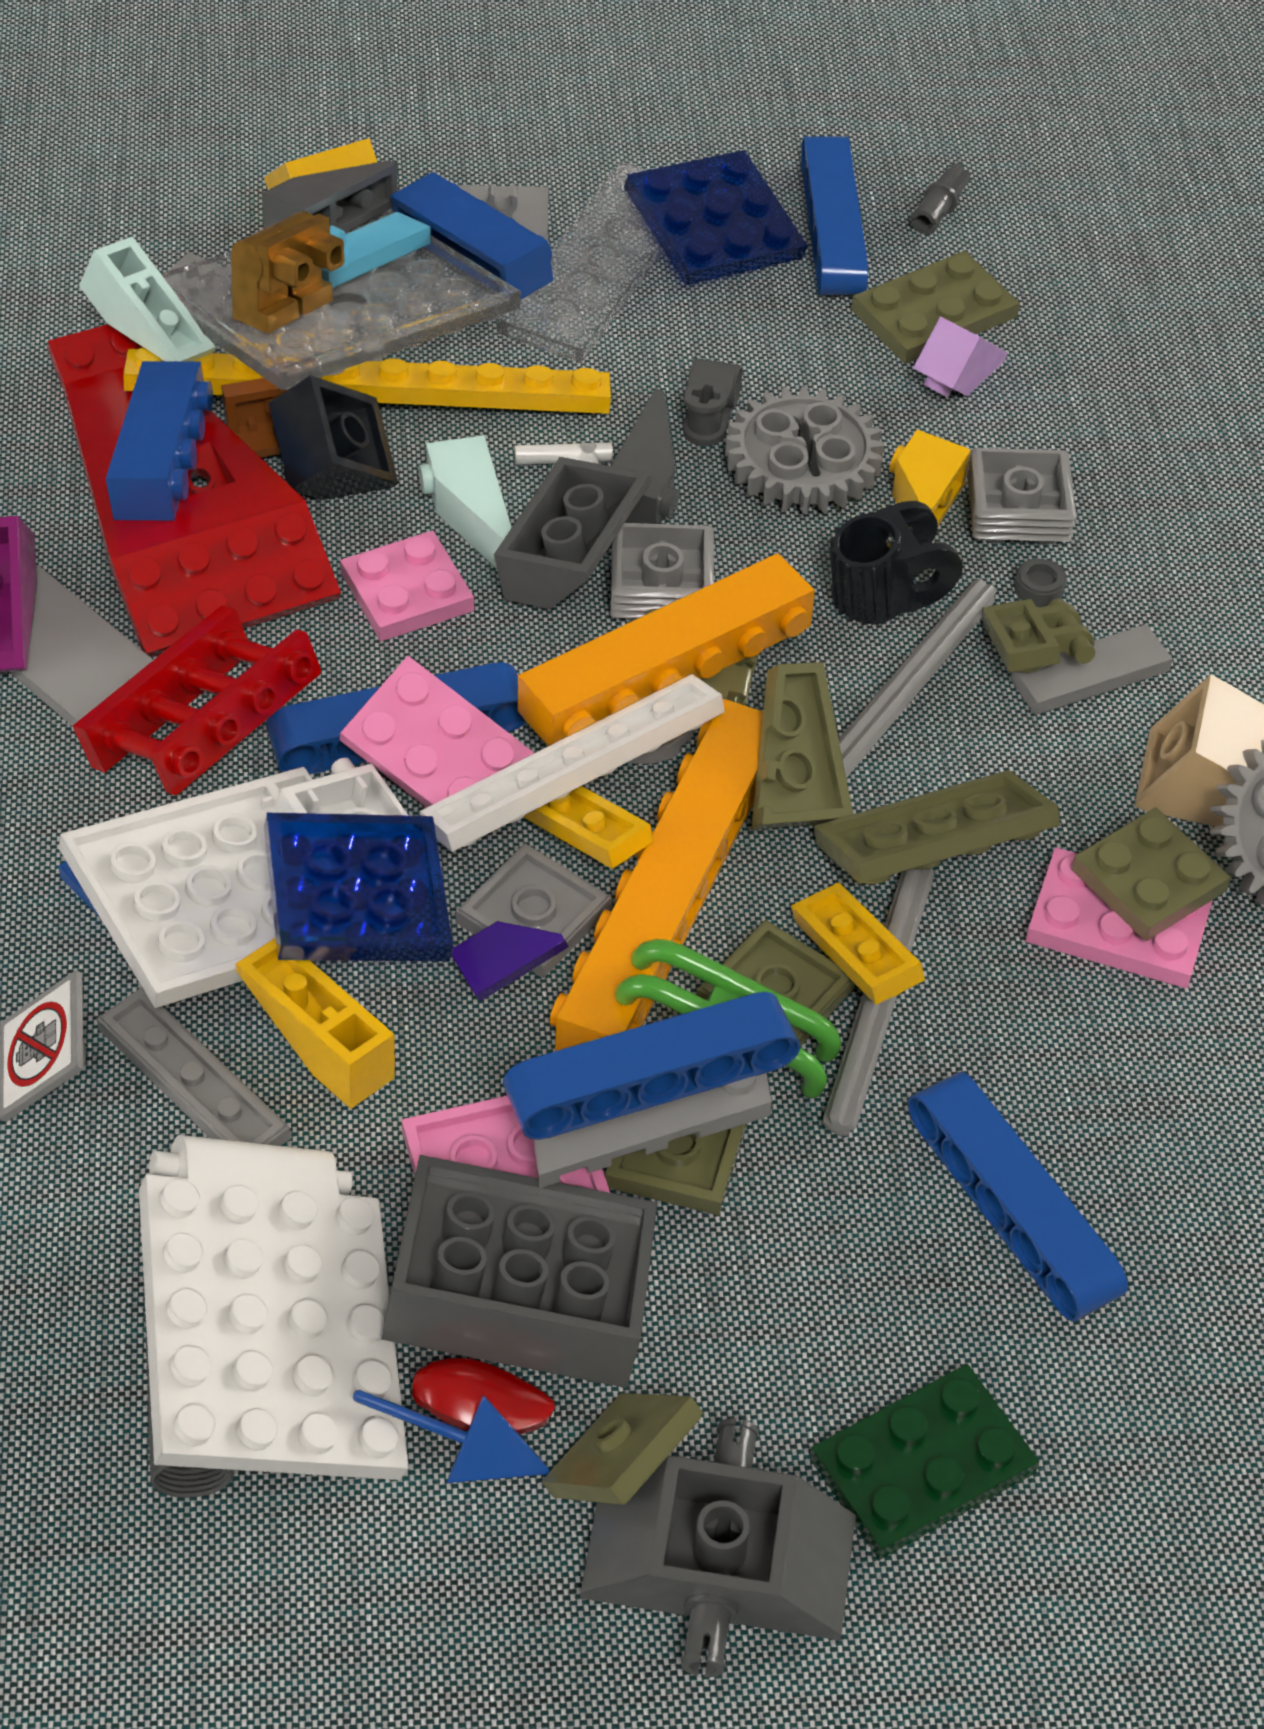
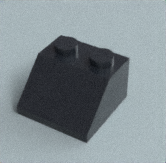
(331, 440)

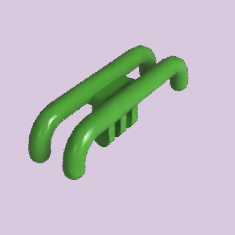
(727, 986)

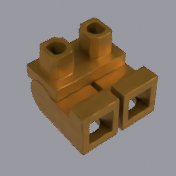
(281, 271)

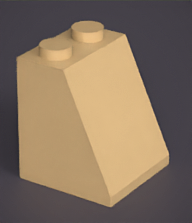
(1194, 747)

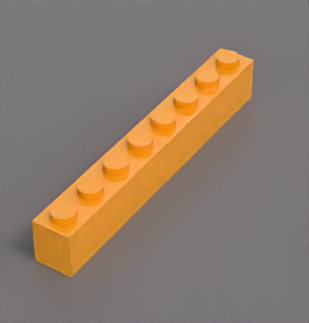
(669, 879)

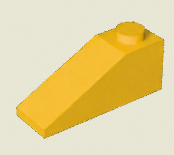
(322, 1023)

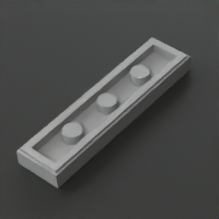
(190, 1073)

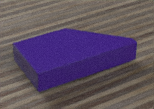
(503, 955)

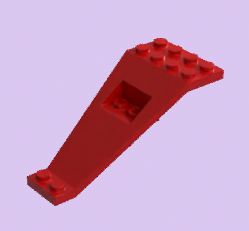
(232, 543)

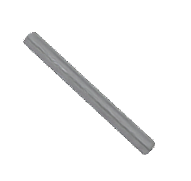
(914, 673)
(871, 1019)

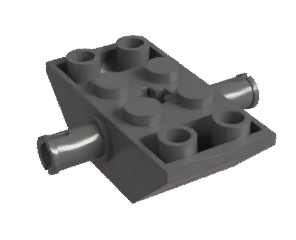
(779, 1560)

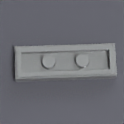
(1117, 663)

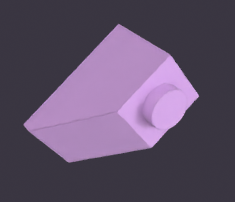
(957, 359)

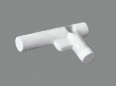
(551, 452)

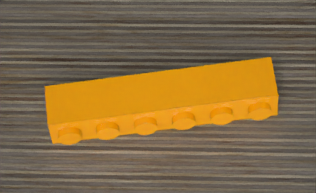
(683, 638)

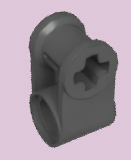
(710, 400)

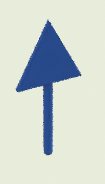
(488, 1449)

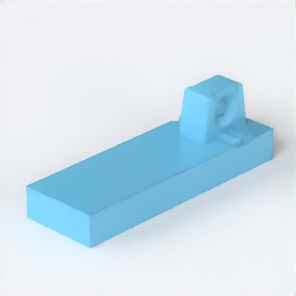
(377, 245)

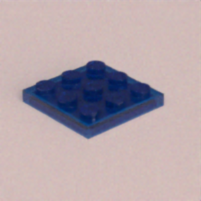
(715, 217)
(356, 887)

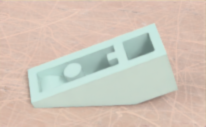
(141, 303)
(466, 492)

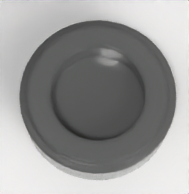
(1041, 581)

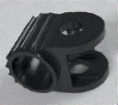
(876, 577)

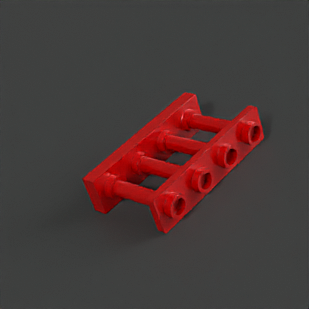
(180, 675)

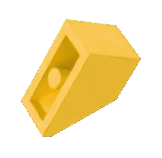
(929, 472)

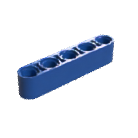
(834, 215)
(310, 730)
(650, 1065)
(1017, 1196)

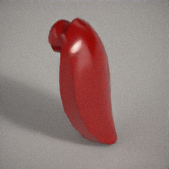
(456, 1386)

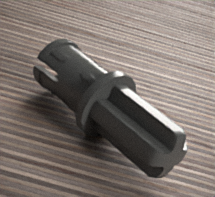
(940, 199)

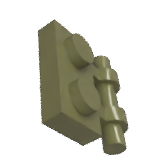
(1036, 636)

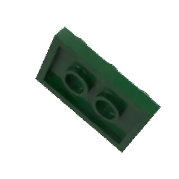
(923, 1460)

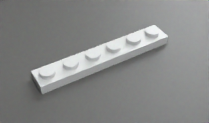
(573, 762)

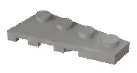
(652, 1128)

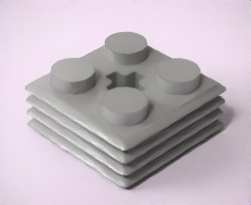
(1021, 495)
(658, 566)

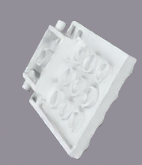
(191, 877)
(266, 1313)

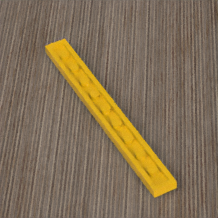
(433, 383)

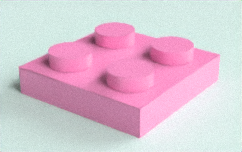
(407, 585)

